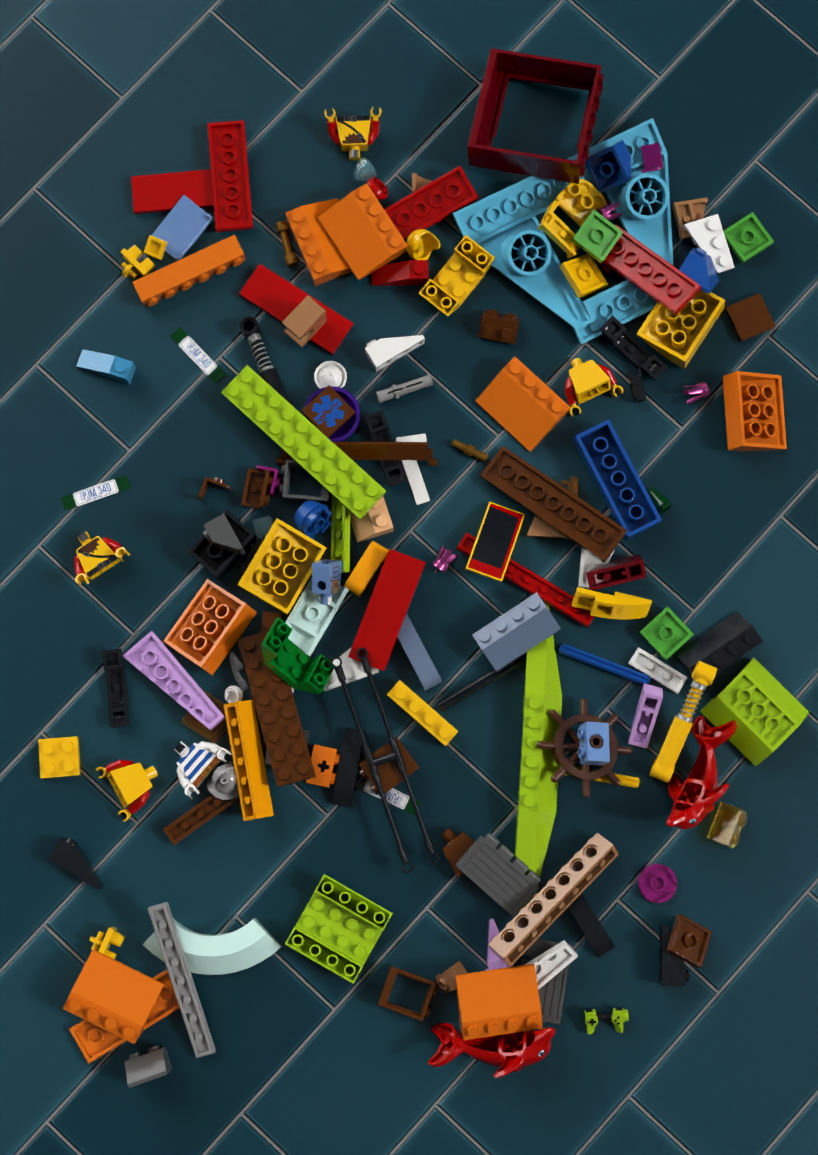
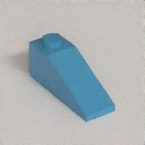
(107, 365)

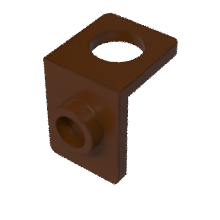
(215, 482)

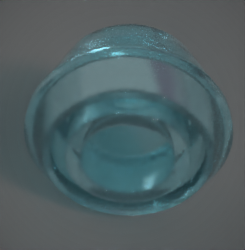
(364, 170)

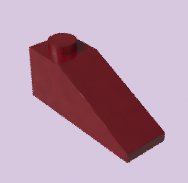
(617, 572)

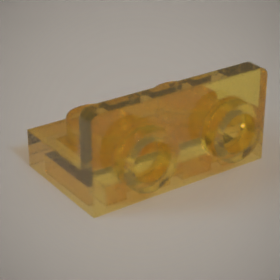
(727, 825)

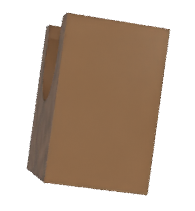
(304, 321)

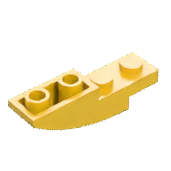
(615, 606)

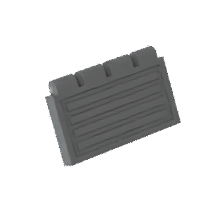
(498, 875)
(553, 992)

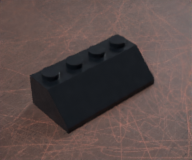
(720, 644)

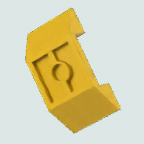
(458, 276)

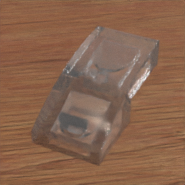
(237, 667)

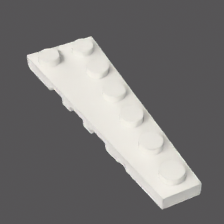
(552, 962)

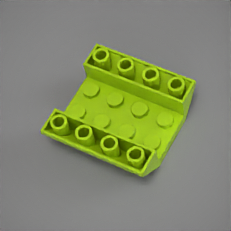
(762, 712)
(338, 928)

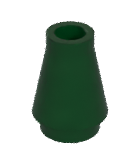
(660, 501)

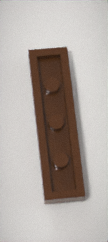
(196, 818)

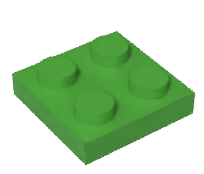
(597, 236)
(747, 237)
(666, 633)

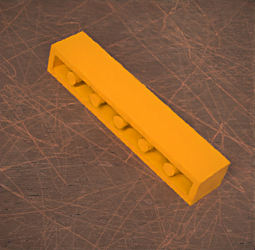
(248, 760)

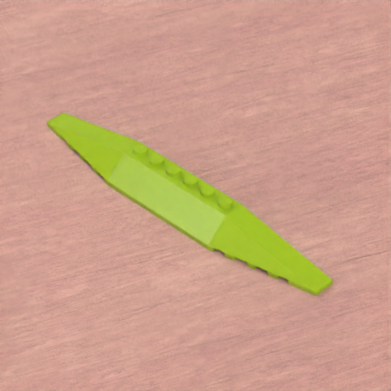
(536, 791)

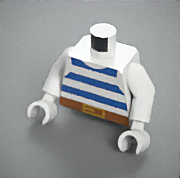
(197, 763)

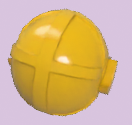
(421, 244)

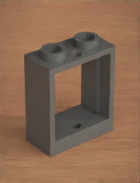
(284, 488)

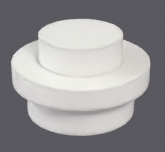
(233, 694)

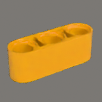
(366, 568)

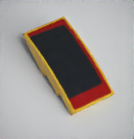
(495, 542)

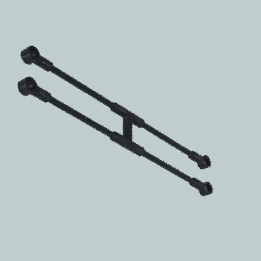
(373, 763)

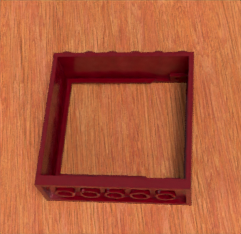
(538, 69)

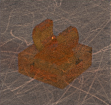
(572, 485)

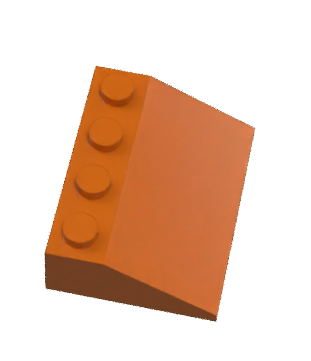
(363, 232)
(314, 243)
(522, 404)
(754, 412)
(210, 626)
(113, 996)
(498, 1002)

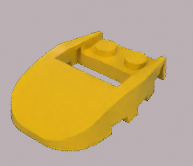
(577, 203)

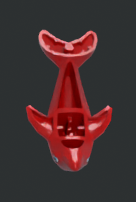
(700, 789)
(506, 1051)

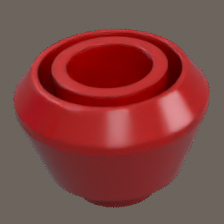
(378, 188)

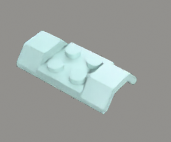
(311, 619)

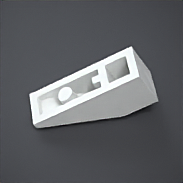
(390, 349)

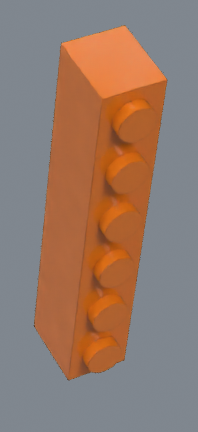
(189, 270)

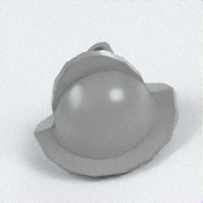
(223, 782)

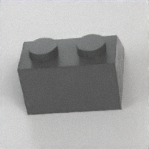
(222, 535)
(147, 1066)

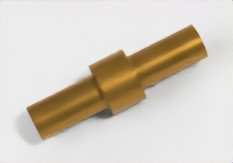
(469, 450)

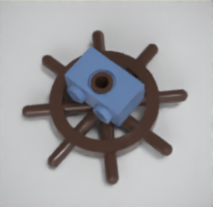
(593, 746)

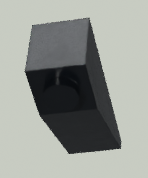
(74, 860)
(671, 968)

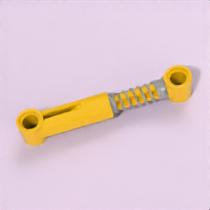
(665, 762)

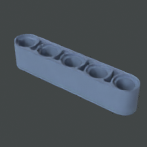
(418, 655)

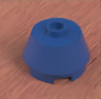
(312, 518)

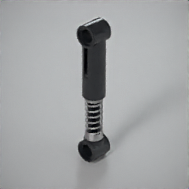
(267, 371)

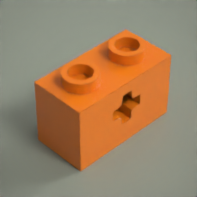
(321, 754)

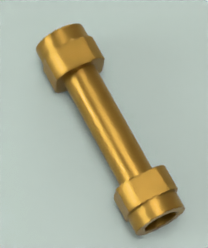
(290, 257)

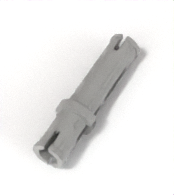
(396, 391)

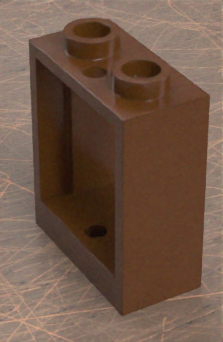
(425, 1009)

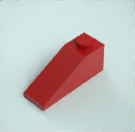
(401, 274)

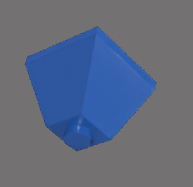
(610, 166)
(701, 269)

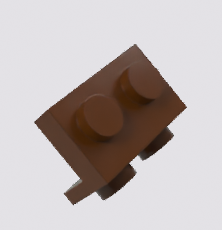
(499, 326)
(256, 489)

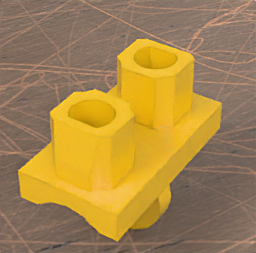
(131, 256)
(111, 936)

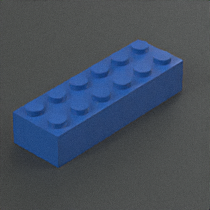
(617, 479)

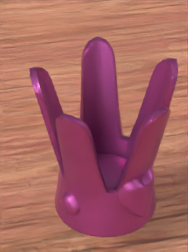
(604, 211)
(700, 388)
(444, 560)

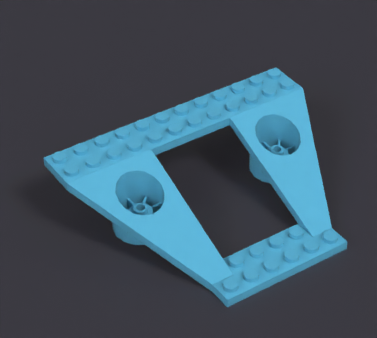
(512, 212)

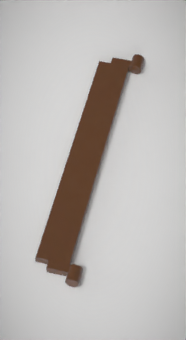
(379, 451)

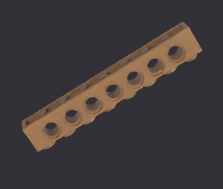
(551, 909)

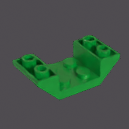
(292, 663)

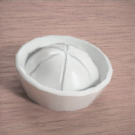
(330, 374)

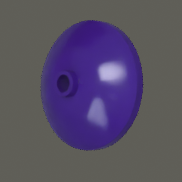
(351, 425)

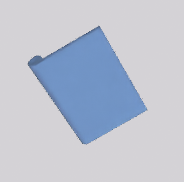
(182, 227)

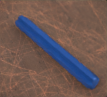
(603, 664)

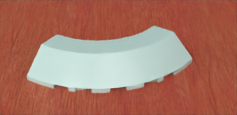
(222, 952)

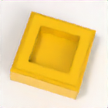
(155, 247)

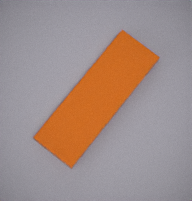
(97, 1041)

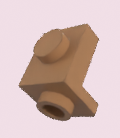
(447, 980)

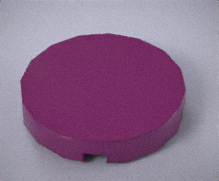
(657, 883)

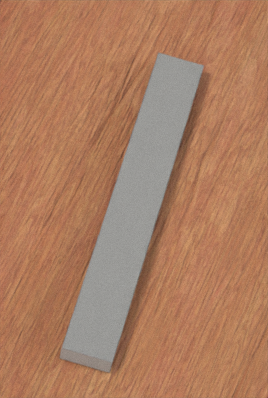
(181, 979)

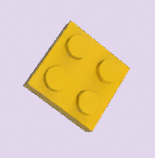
(583, 275)
(59, 757)

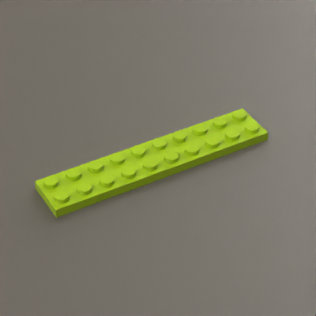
(304, 442)

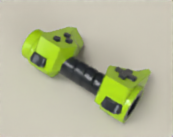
(617, 1016)

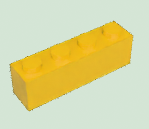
(422, 713)

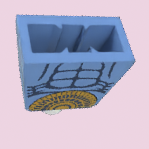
(326, 579)

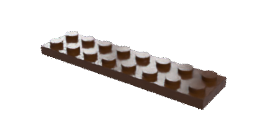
(553, 504)
(277, 716)

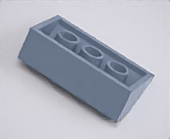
(516, 631)

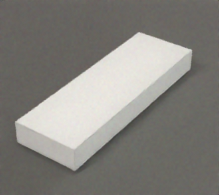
(657, 670)

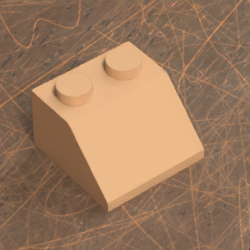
(373, 524)

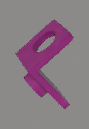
(652, 157)
(276, 480)

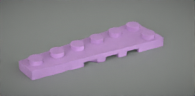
(164, 670)

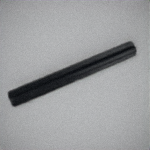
(477, 685)

